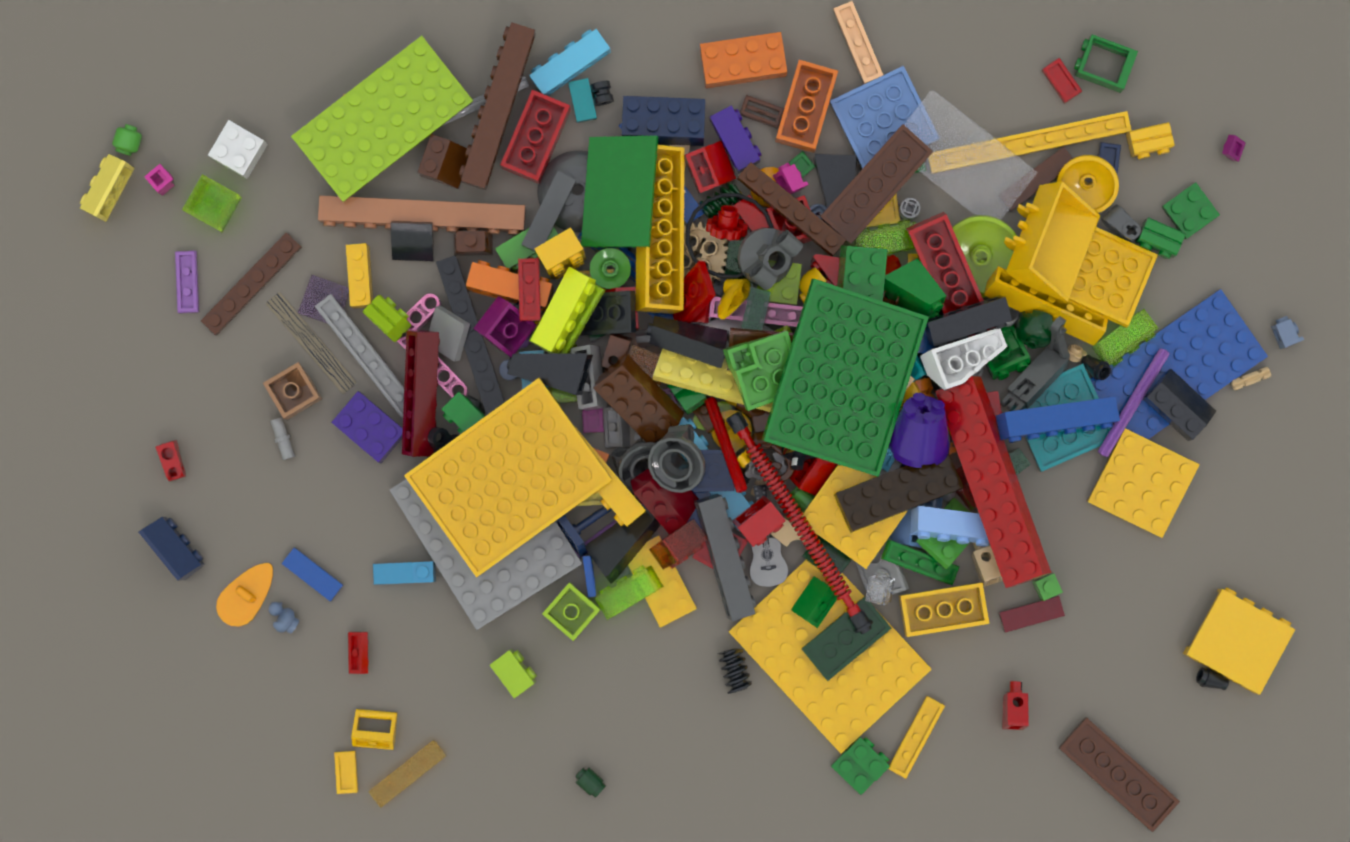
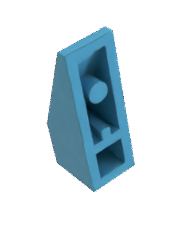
(404, 572)

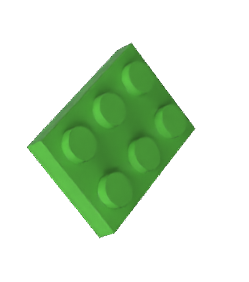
(944, 552)

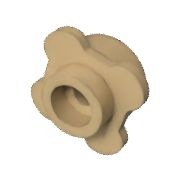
(1076, 353)

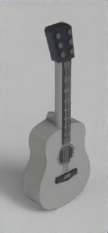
(767, 565)

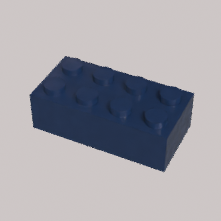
(671, 119)

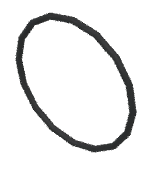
(701, 206)

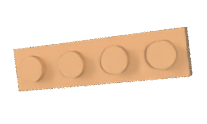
(858, 42)

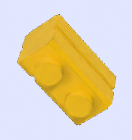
(1150, 140)

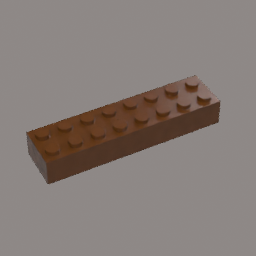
(498, 105)

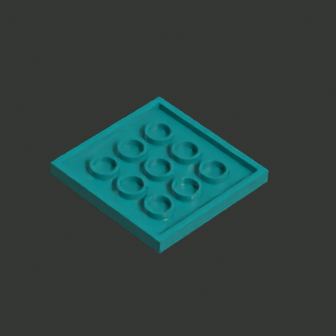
(1069, 387)

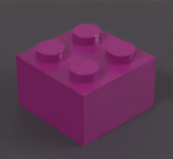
(503, 327)

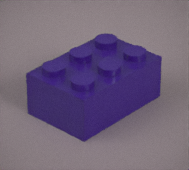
(369, 427)

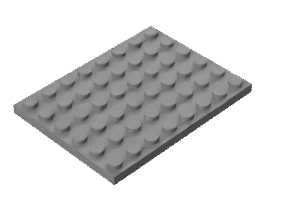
(505, 584)

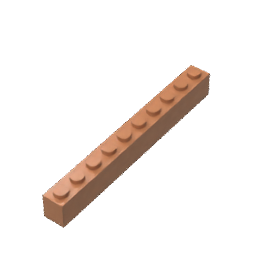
(443, 214)

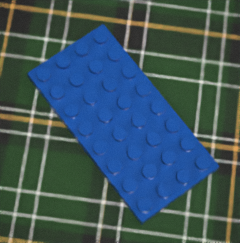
(1205, 348)

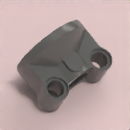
(755, 253)
(628, 461)
(666, 465)

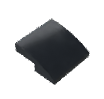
(412, 241)

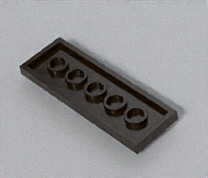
(896, 493)

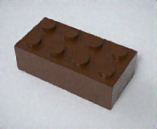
(638, 399)

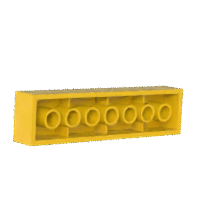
(662, 264)

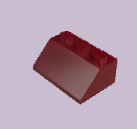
(668, 507)

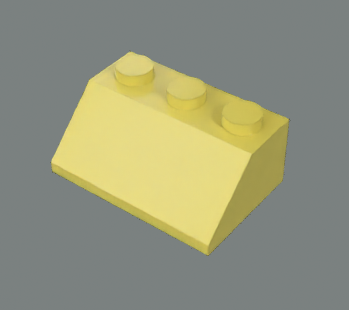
(106, 187)

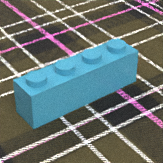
(569, 63)

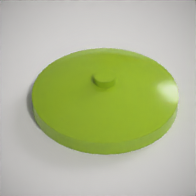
(984, 246)

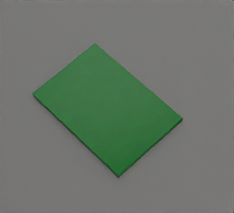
(619, 191)

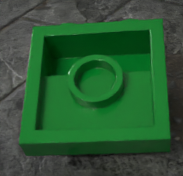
(1011, 358)
(861, 765)

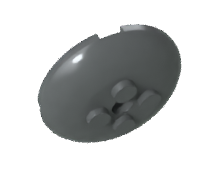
(574, 165)

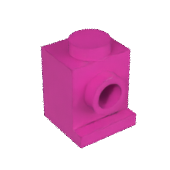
(790, 178)
(160, 179)

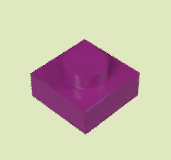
(1233, 148)

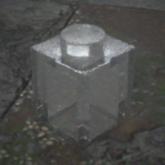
(880, 588)

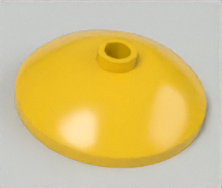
(1104, 185)

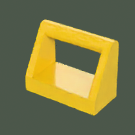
(374, 739)

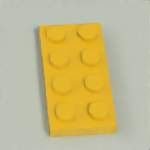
(672, 599)

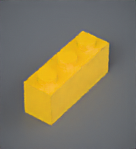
(359, 275)

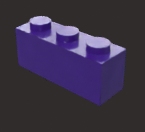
(735, 138)

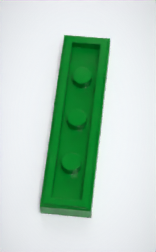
(918, 562)

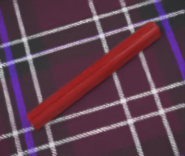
(726, 445)

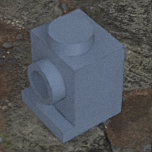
(1286, 332)

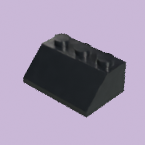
(1180, 405)

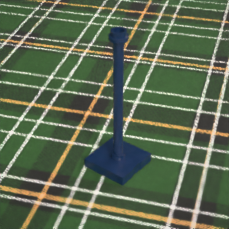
(573, 531)

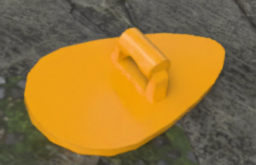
(245, 595)

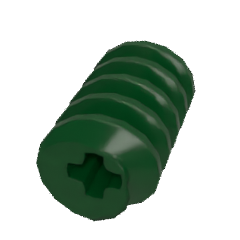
(712, 208)

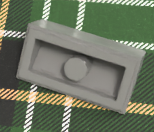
(615, 429)

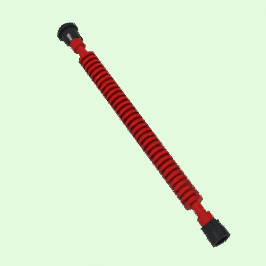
(857, 616)

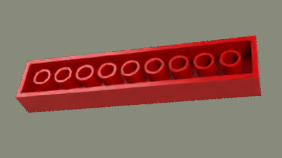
(993, 483)

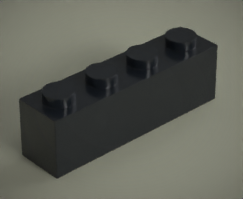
(967, 321)

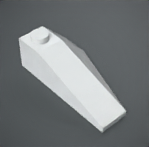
(959, 360)

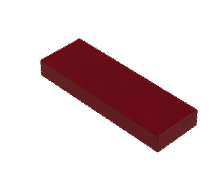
(1031, 614)

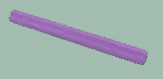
(1133, 402)

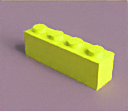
(563, 310)

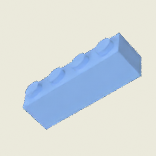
(948, 525)

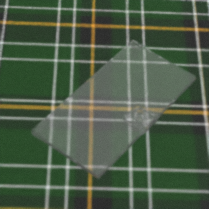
(968, 159)

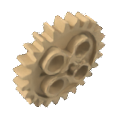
(715, 260)

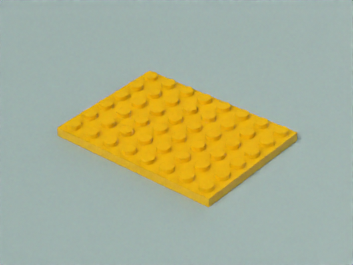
(508, 477)
(856, 694)

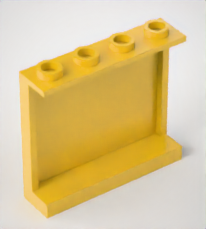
(1240, 641)

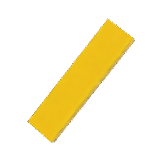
(916, 737)

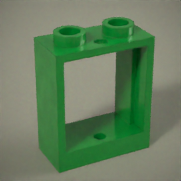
(1128, 53)

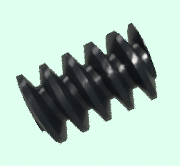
(735, 670)

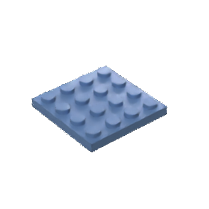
(875, 112)

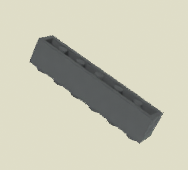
(725, 557)

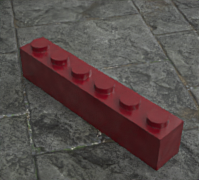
(420, 391)

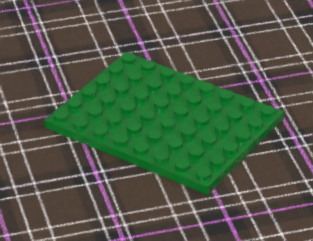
(845, 377)

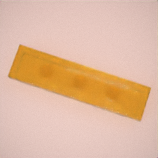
(407, 773)

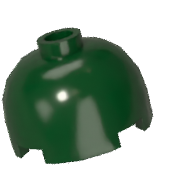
(1034, 329)

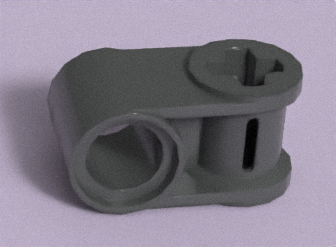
(1120, 222)

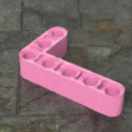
(427, 314)

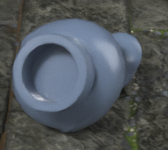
(286, 620)

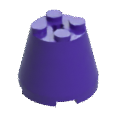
(921, 432)

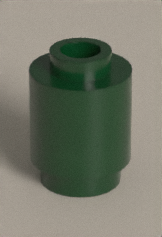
(590, 782)

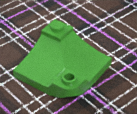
(758, 367)

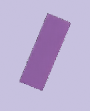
(187, 282)

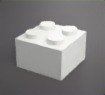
(237, 149)

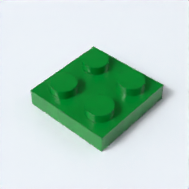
(1190, 210)

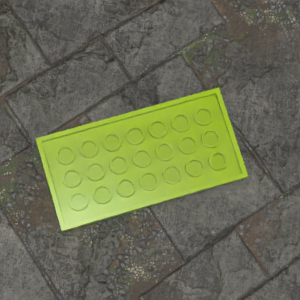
(382, 118)

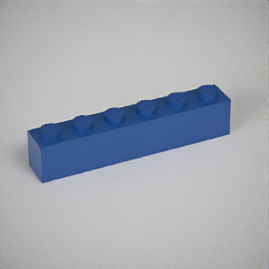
(1057, 418)

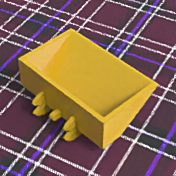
(1052, 240)

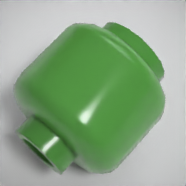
(127, 139)

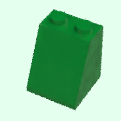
(915, 289)

